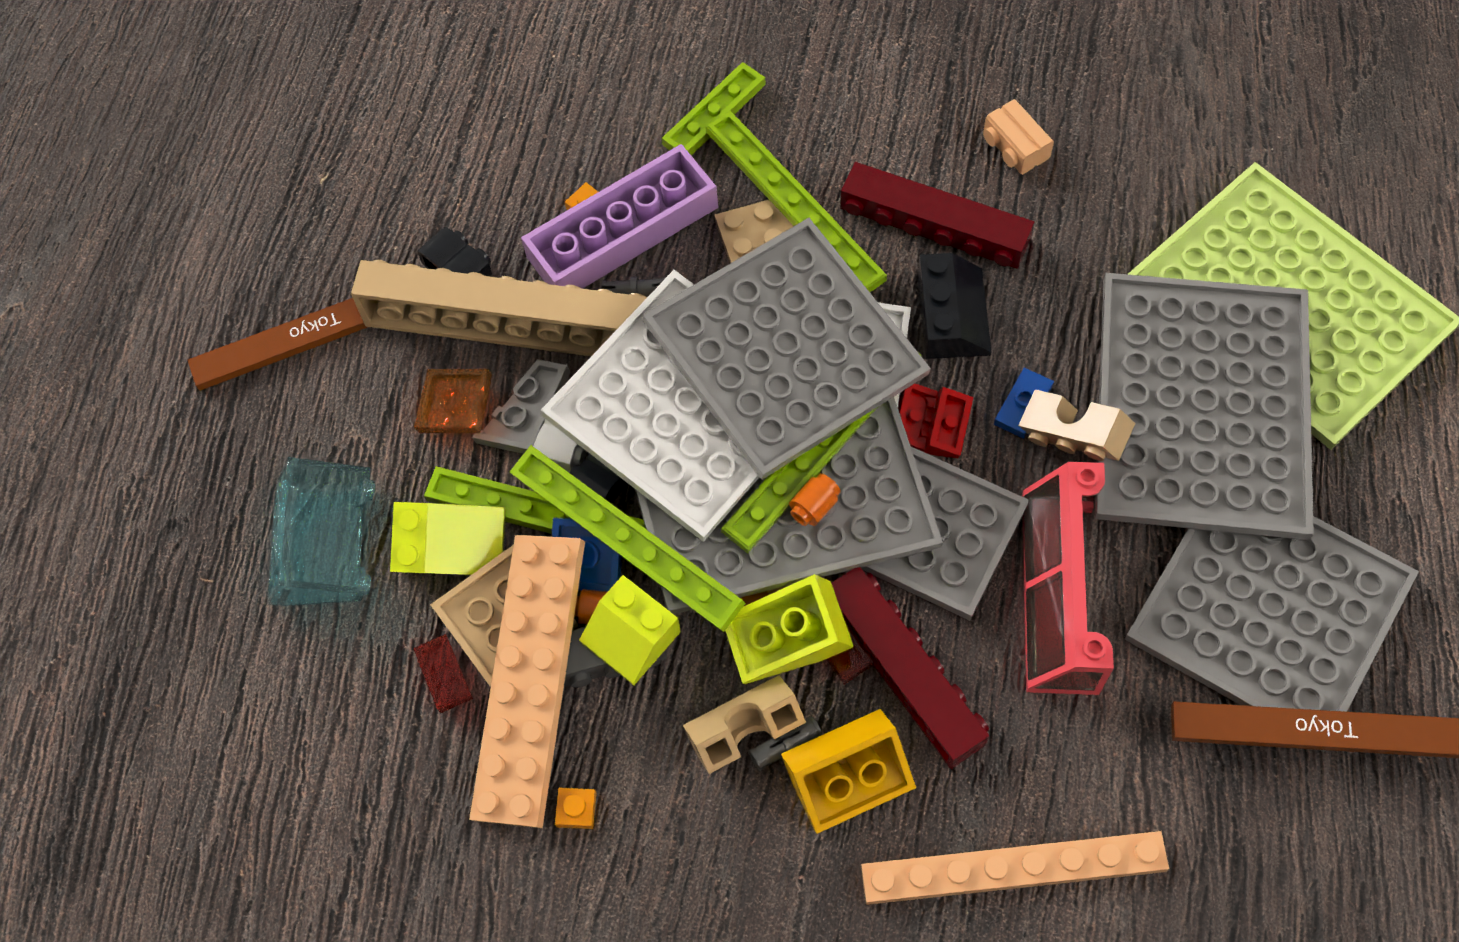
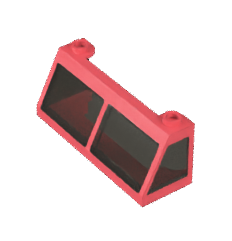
(1057, 644)

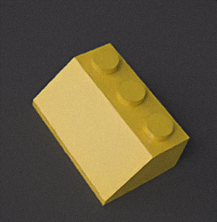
(849, 770)

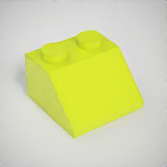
(629, 630)

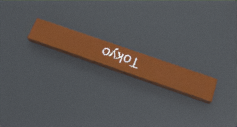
(275, 344)
(1315, 729)

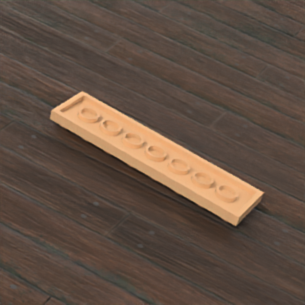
(528, 681)

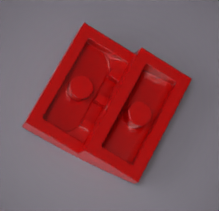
(935, 419)

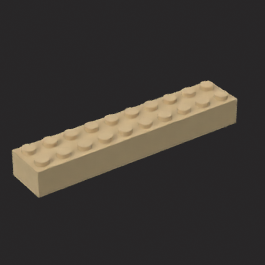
(489, 307)

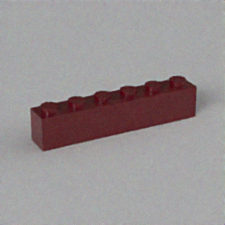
(936, 215)
(908, 670)

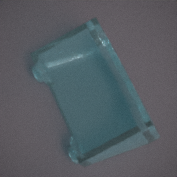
(318, 533)

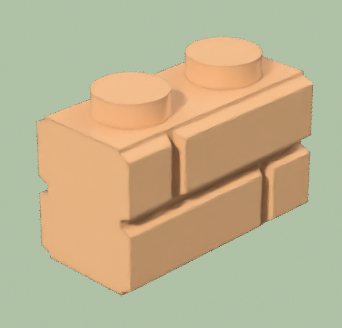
(1017, 137)

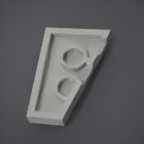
(520, 418)

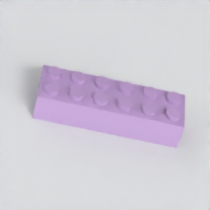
(621, 220)

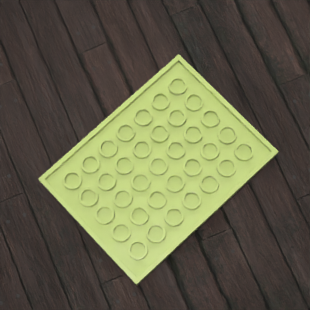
(1363, 313)

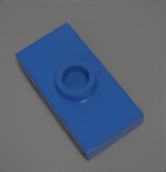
(1018, 399)

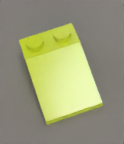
(445, 537)
(788, 630)

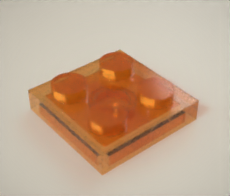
(453, 401)

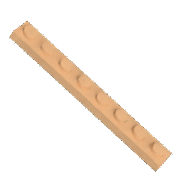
(1014, 867)

